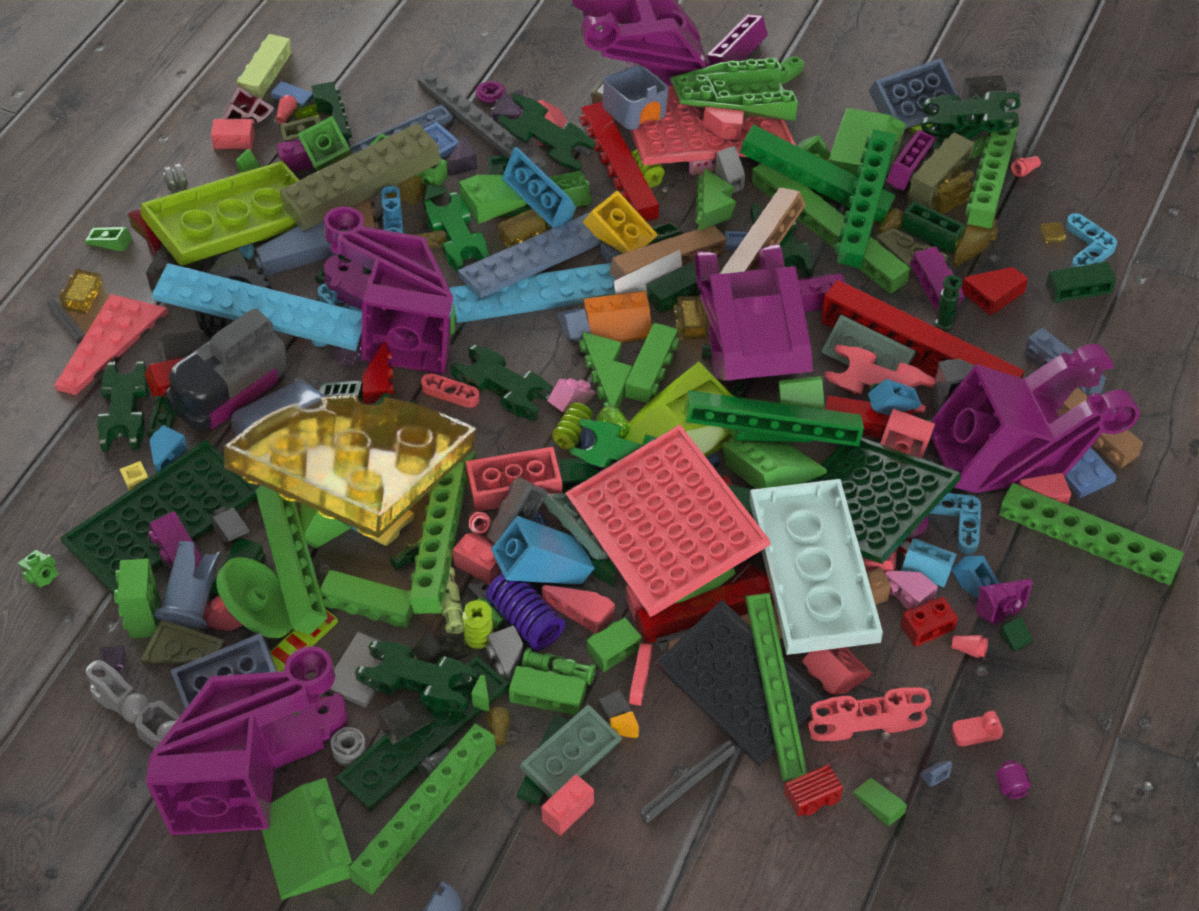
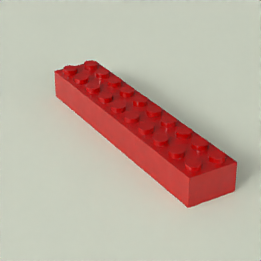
(929, 342)

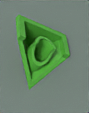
(318, 528)

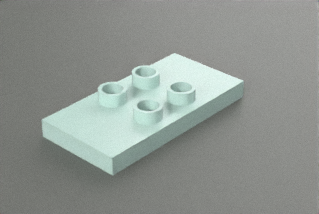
(815, 567)

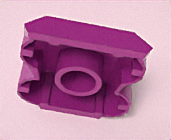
(1002, 599)

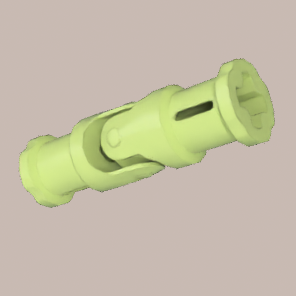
(452, 606)

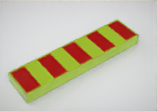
(298, 640)

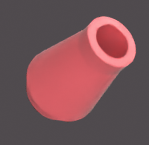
(286, 108)
(1023, 166)
(480, 526)
(972, 644)

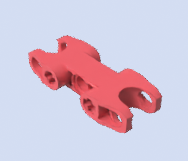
(864, 373)
(887, 712)

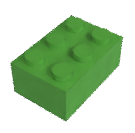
(137, 597)

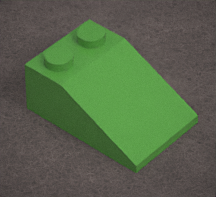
(489, 197)

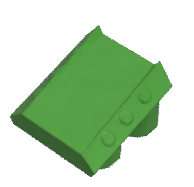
(575, 187)

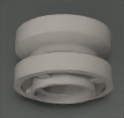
(175, 178)
(347, 737)

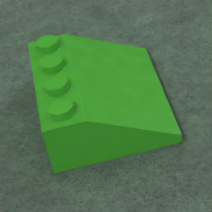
(853, 134)
(769, 463)
(306, 840)

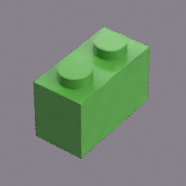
(613, 644)

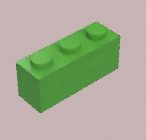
(547, 690)

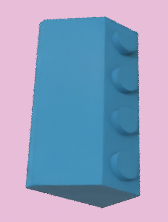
(538, 190)

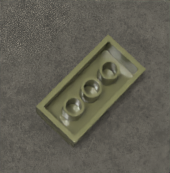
(944, 164)

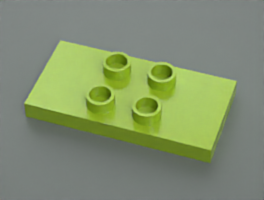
(222, 213)

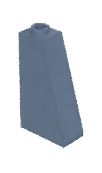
(293, 250)

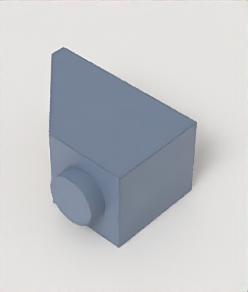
(574, 323)

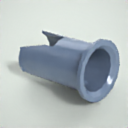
(188, 590)

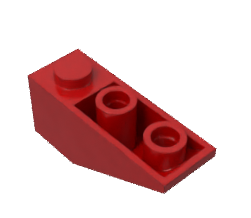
(377, 376)

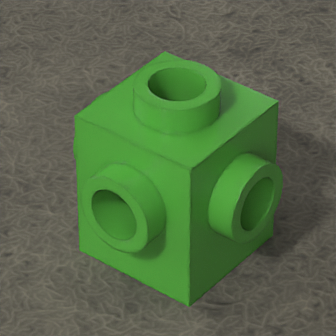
(38, 568)

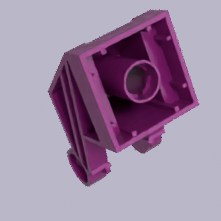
(653, 35)
(401, 299)
(754, 317)
(1015, 428)
(224, 748)

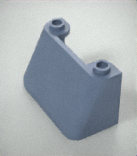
(298, 392)

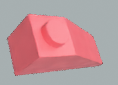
(581, 606)

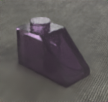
(506, 107)

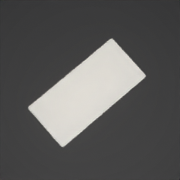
(638, 280)

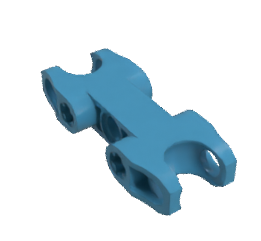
(392, 210)

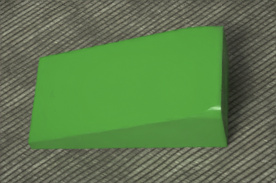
(110, 237)
(880, 801)

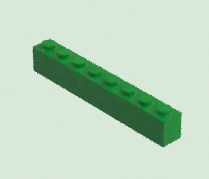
(806, 168)
(773, 418)

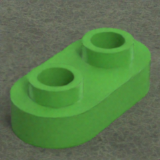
(791, 68)

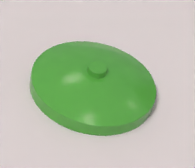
(254, 596)

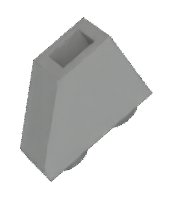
(730, 168)
(506, 650)

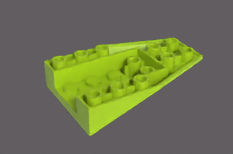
(667, 412)

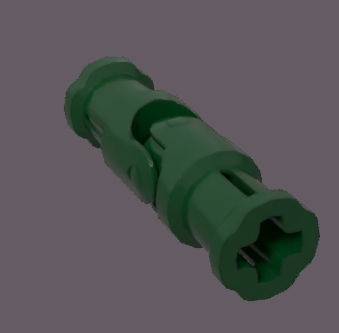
(948, 303)

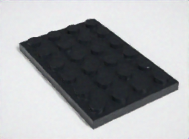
(722, 677)

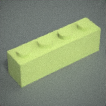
(265, 65)

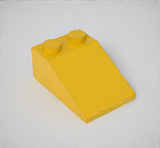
(619, 224)

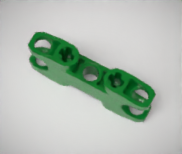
(453, 220)
(607, 444)

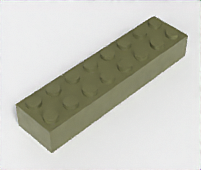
(360, 175)

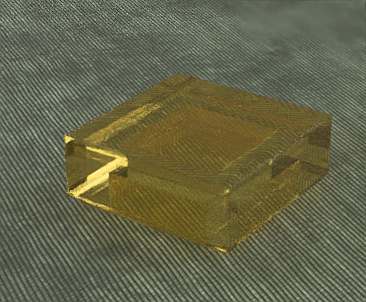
(1052, 232)

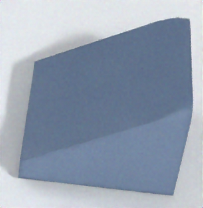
(936, 773)

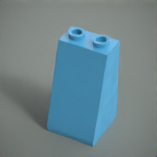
(540, 554)

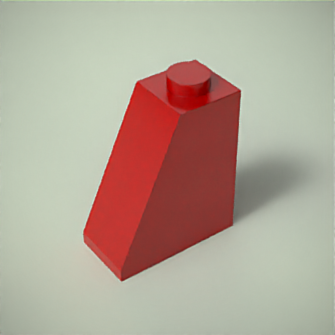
(995, 288)

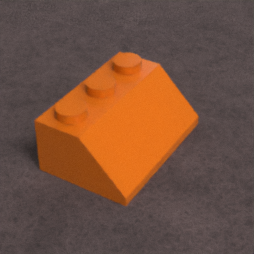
(619, 316)

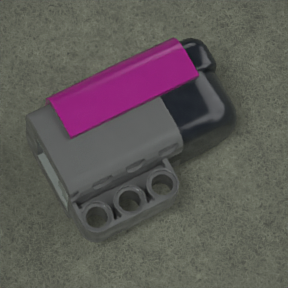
(227, 372)

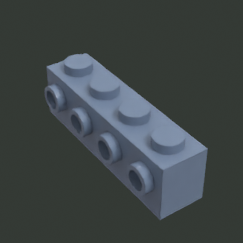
(1044, 347)

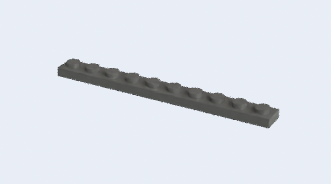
(475, 118)

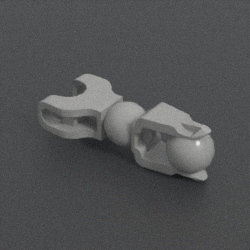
(134, 707)

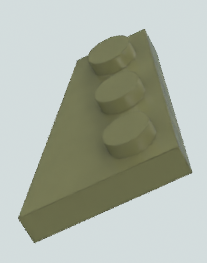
(902, 246)
(179, 645)

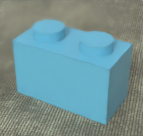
(930, 560)

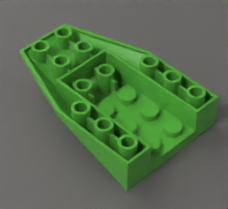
(738, 85)

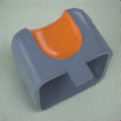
(634, 97)

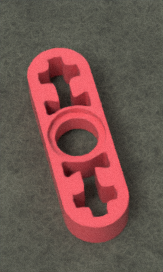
(444, 383)
(640, 674)

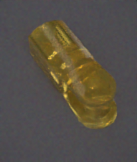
(434, 239)

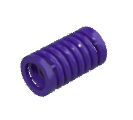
(525, 611)

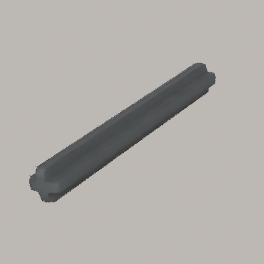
(687, 781)

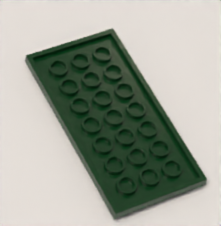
(189, 486)

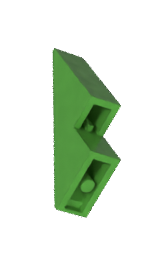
(713, 200)
(607, 371)

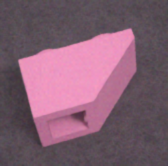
(570, 392)
(911, 588)

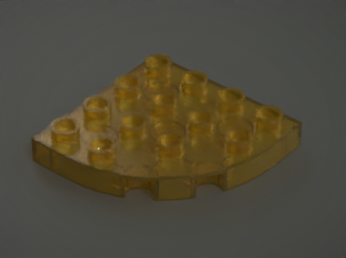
(352, 457)

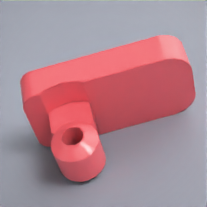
(977, 729)

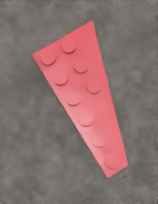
(110, 335)

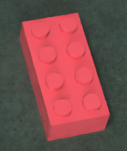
(492, 476)

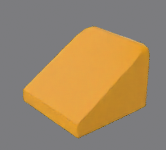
(625, 725)

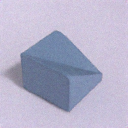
(608, 252)

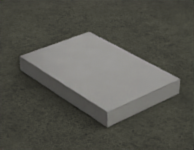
(345, 680)

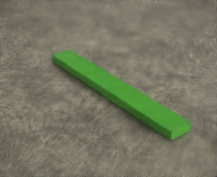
(776, 687)

